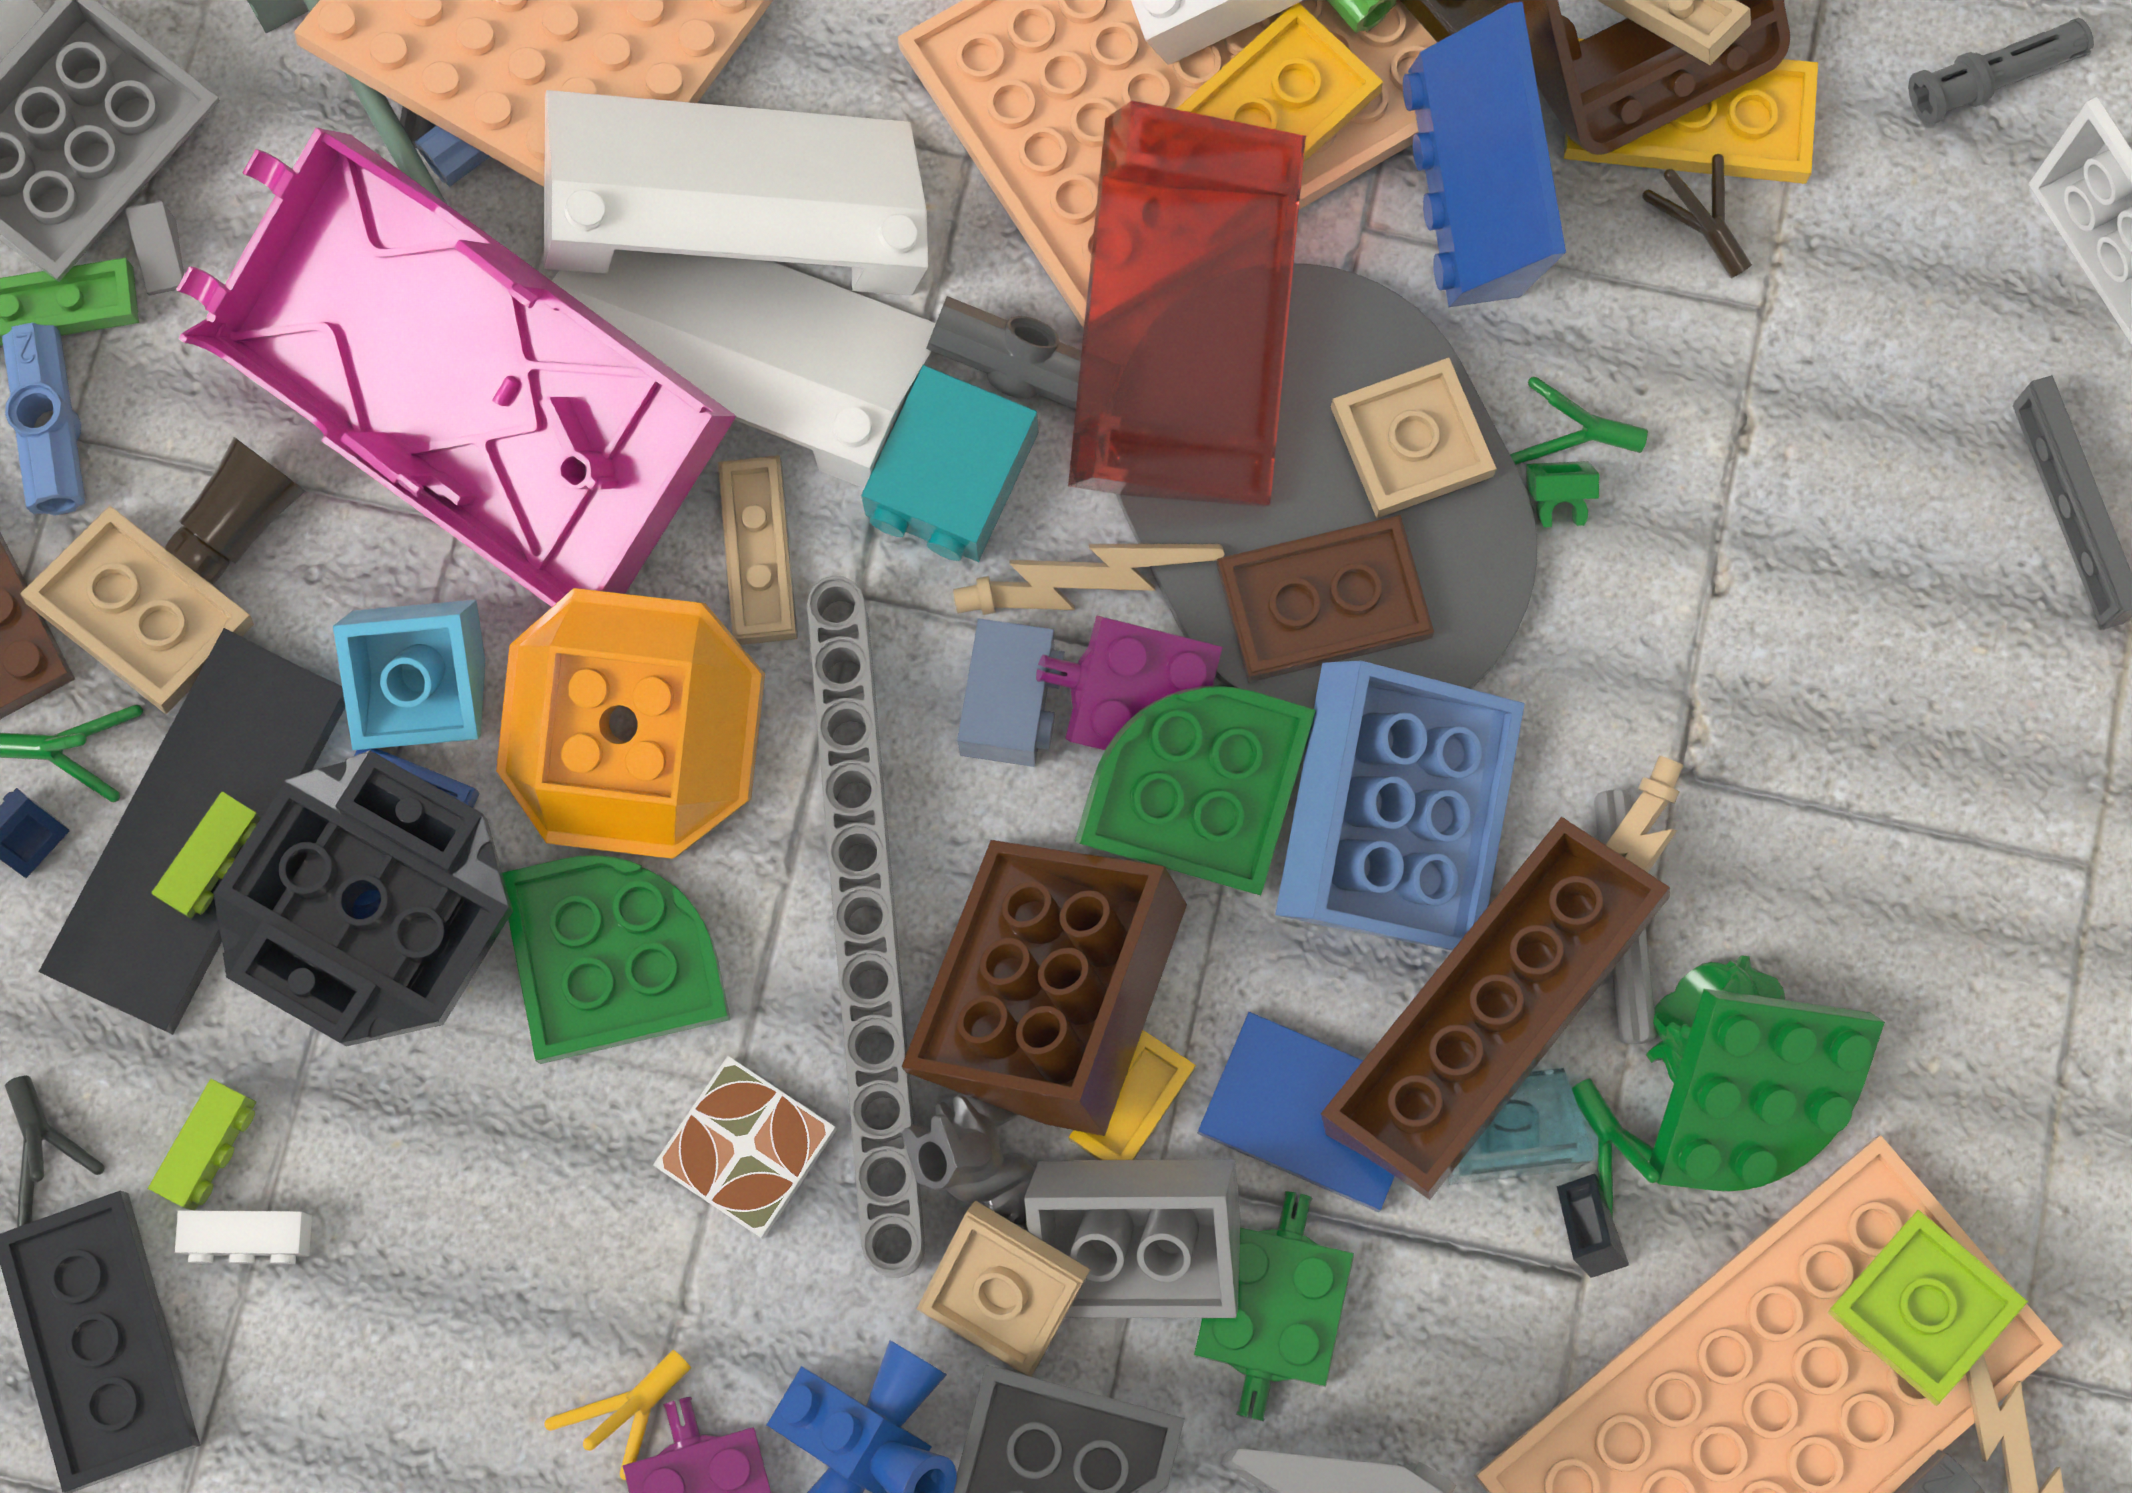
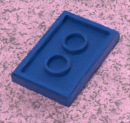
(1273, 1108)

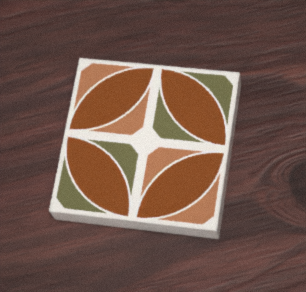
(745, 1147)

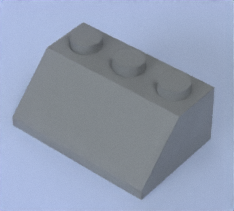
(1149, 1230)

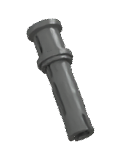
(1977, 76)

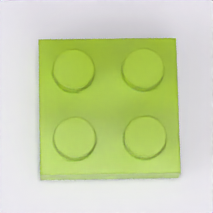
(1927, 1307)

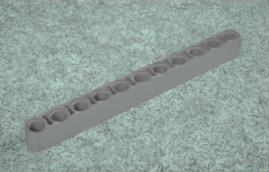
(853, 890)

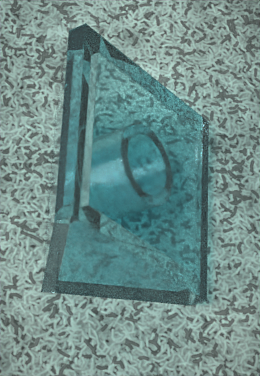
(1531, 1135)

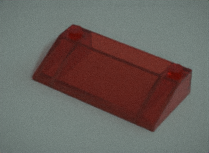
(1187, 307)

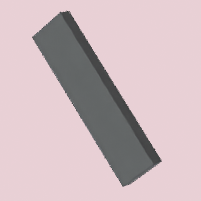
(2076, 501)

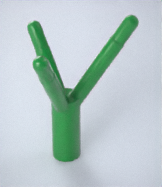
(1594, 428)
(52, 746)
(1610, 1131)

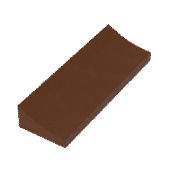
(1494, 1008)

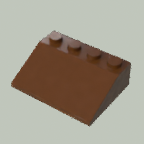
(1048, 983)

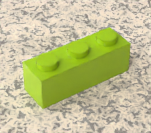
(206, 856)
(203, 1145)

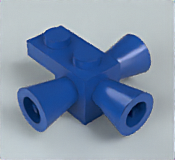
(866, 1441)

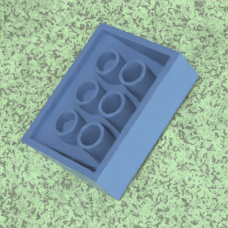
(1399, 805)

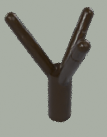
(1699, 219)

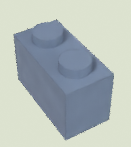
(1002, 699)

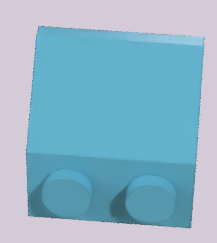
(412, 674)

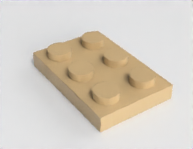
(135, 608)

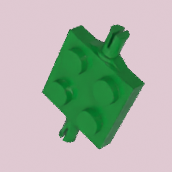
(1286, 1309)

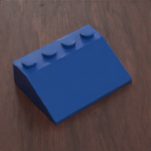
(1485, 160)

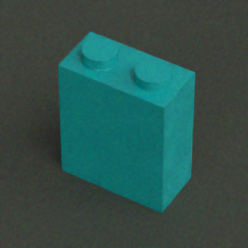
(949, 465)

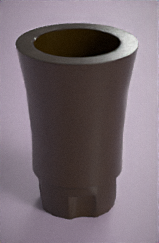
(231, 511)

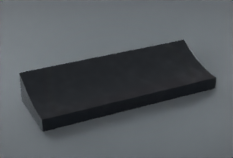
(237, 733)

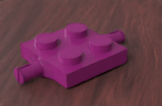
(1124, 673)
(700, 1462)

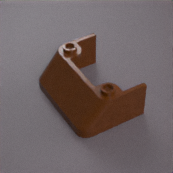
(1636, 81)

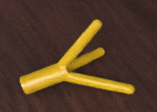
(637, 1402)

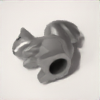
(967, 1159)

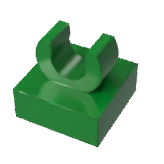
(1562, 483)

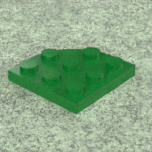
(1199, 784)
(609, 956)
(1761, 1089)

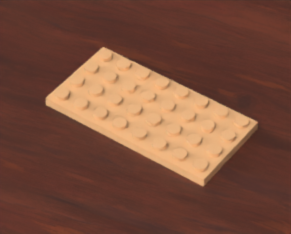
(1756, 1378)

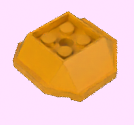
(693, 709)

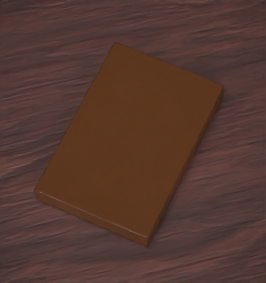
(1324, 598)

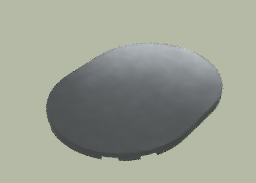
(1468, 545)

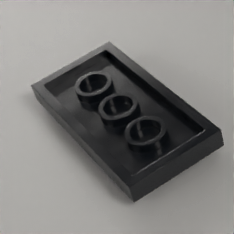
(96, 1342)

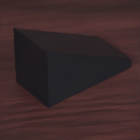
(1591, 1227)

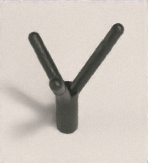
(34, 1131)

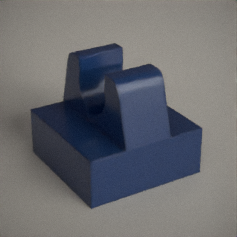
(27, 832)

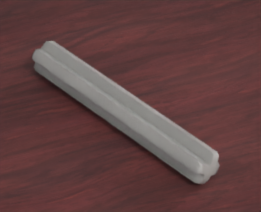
(1632, 972)

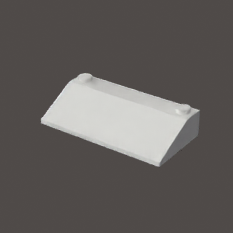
(732, 187)
(770, 346)

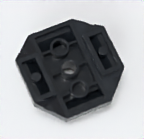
(307, 861)

